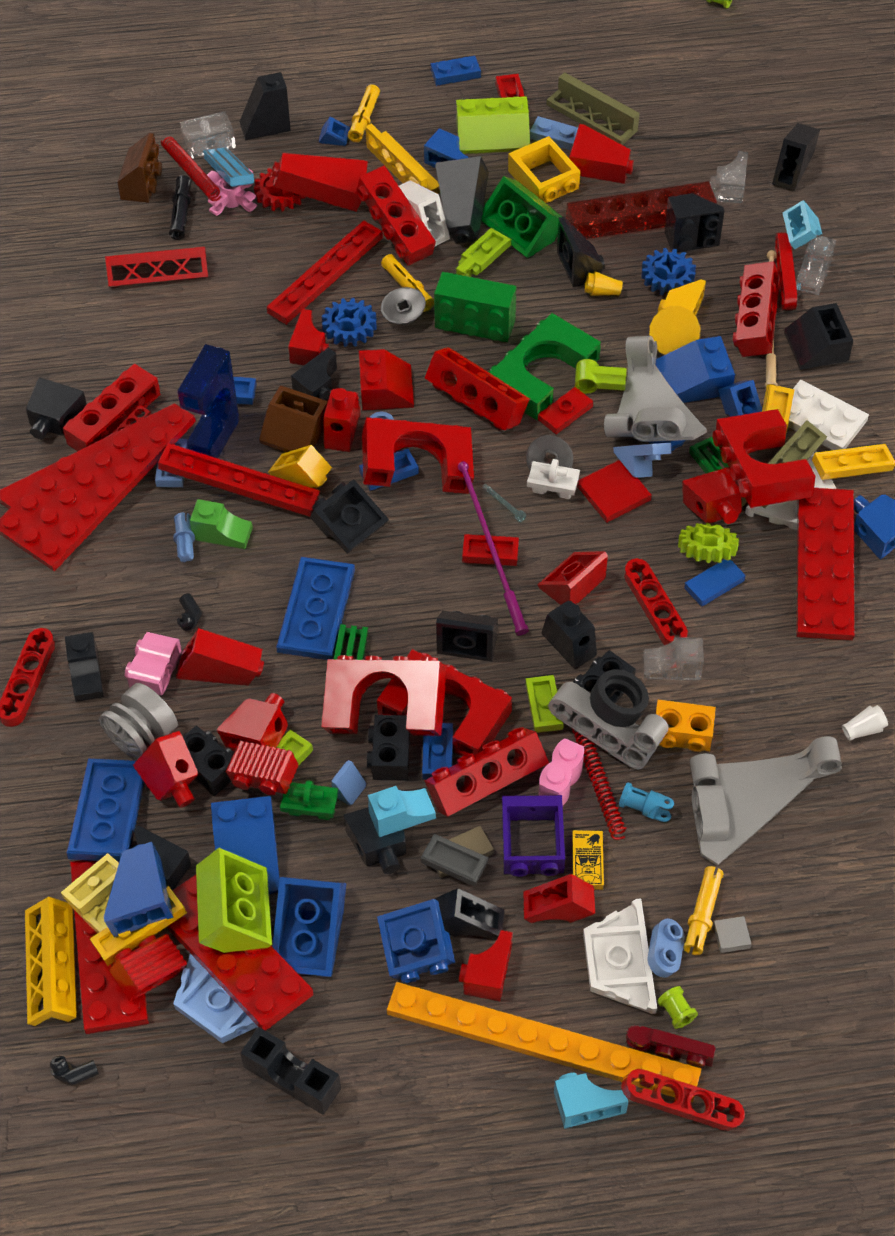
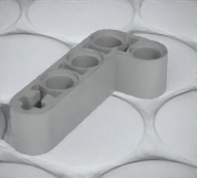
(629, 744)

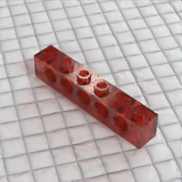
(629, 211)

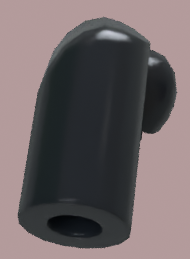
(192, 612)
(70, 1073)

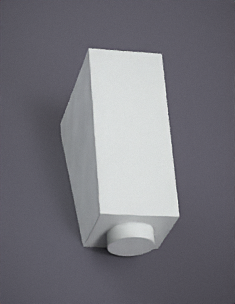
(429, 209)

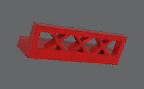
(156, 257)

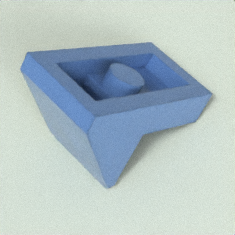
(639, 457)

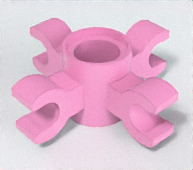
(231, 196)

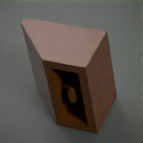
(140, 170)
(293, 420)

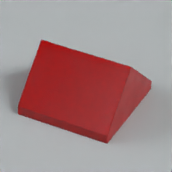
(575, 576)

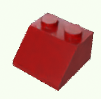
(385, 381)

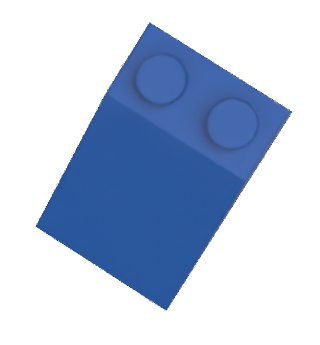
(697, 369)
(248, 831)
(309, 924)

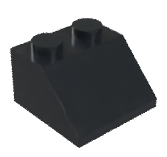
(466, 635)

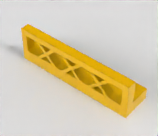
(398, 159)
(54, 959)

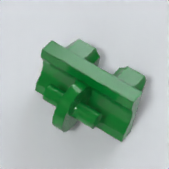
(310, 800)

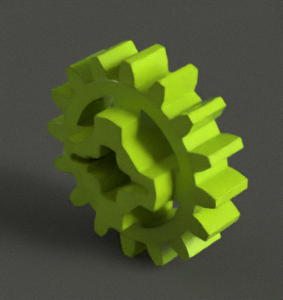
(708, 542)

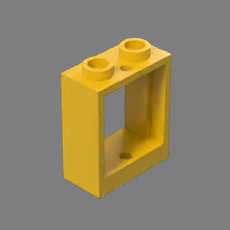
(536, 154)

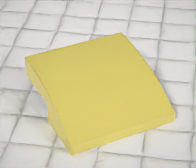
(91, 892)

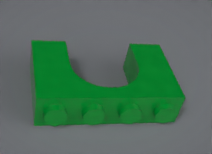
(549, 339)

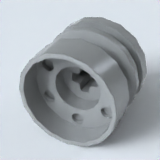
(138, 720)

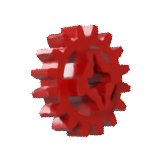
(274, 196)

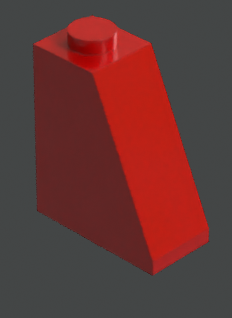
(600, 156)
(219, 660)

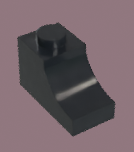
(316, 375)
(84, 666)
(470, 915)

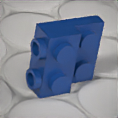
(415, 941)

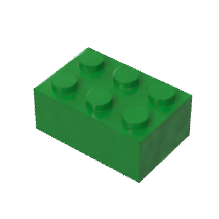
(475, 306)

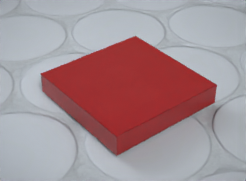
(613, 491)

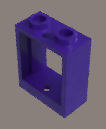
(533, 808)

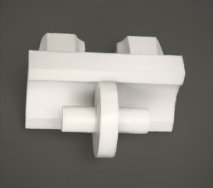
(553, 478)

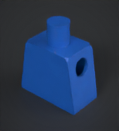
(876, 523)

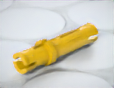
(362, 116)
(404, 278)
(701, 921)

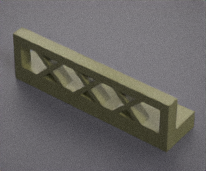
(598, 106)
(799, 447)

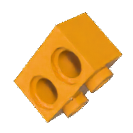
(684, 719)

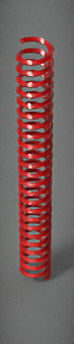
(191, 171)
(602, 787)

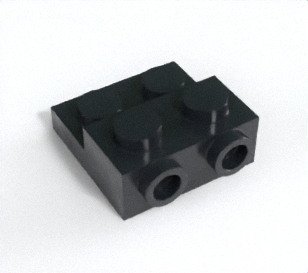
(348, 515)

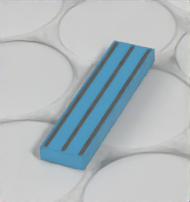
(229, 166)

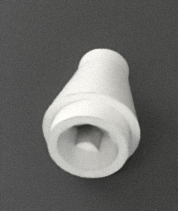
(867, 722)

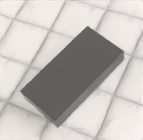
(454, 860)

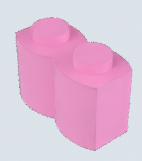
(154, 662)
(563, 770)

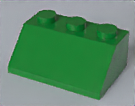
(521, 217)

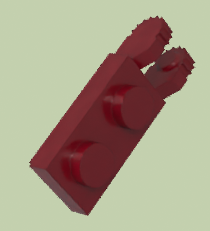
(670, 1045)

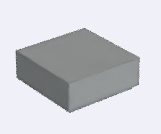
(732, 934)

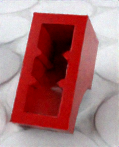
(306, 340)
(560, 899)
(487, 971)

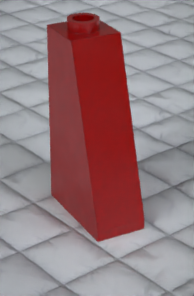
(321, 178)

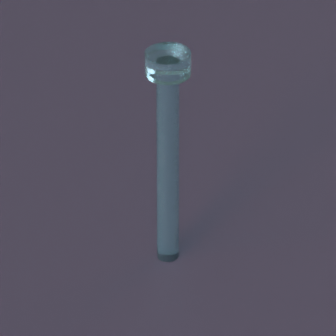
(519, 515)

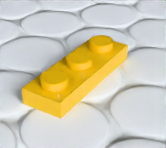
(853, 461)
(110, 946)

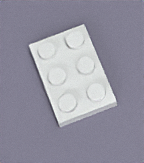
(827, 413)

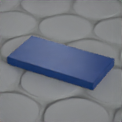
(316, 608)
(106, 810)

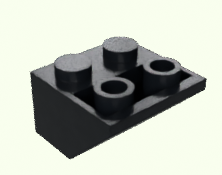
(693, 223)
(819, 337)

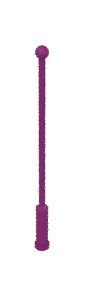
(509, 595)

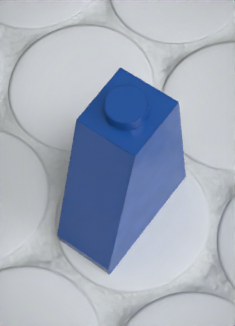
(138, 891)

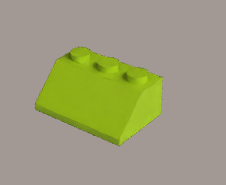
(492, 124)
(232, 903)

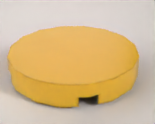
(674, 328)

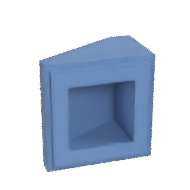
(349, 783)

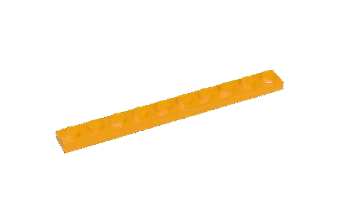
(532, 1037)

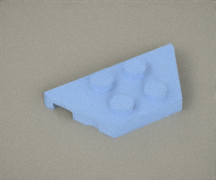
(209, 1005)

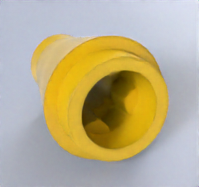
(601, 285)

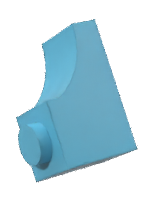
(801, 224)
(397, 809)
(584, 1102)

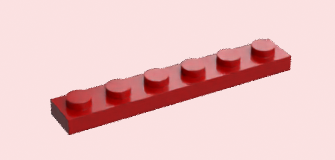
(324, 272)
(238, 479)

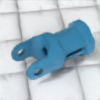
(646, 802)

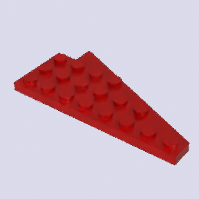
(70, 498)

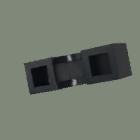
(306, 1082)

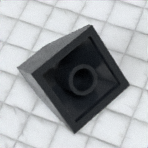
(577, 253)

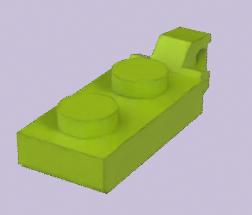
(482, 253)

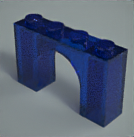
(212, 393)

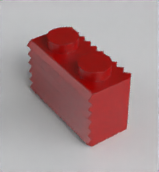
(262, 768)
(147, 966)

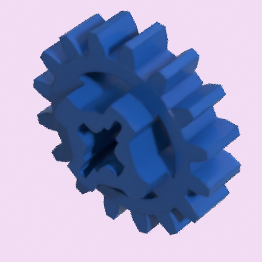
(667, 270)
(349, 322)

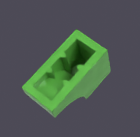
(218, 526)

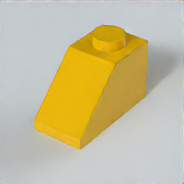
(688, 296)
(302, 467)

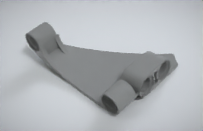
(649, 404)
(742, 797)

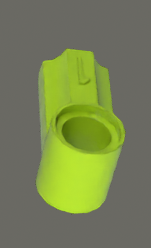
(591, 376)

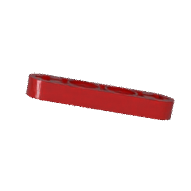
(786, 272)
(658, 602)
(23, 676)
(683, 1096)

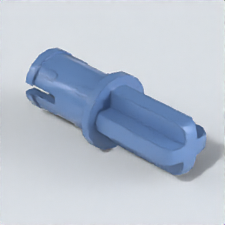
(184, 537)

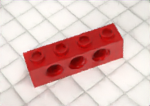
(381, 183)
(757, 309)
(448, 364)
(112, 407)
(527, 759)

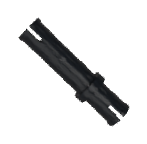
(181, 199)

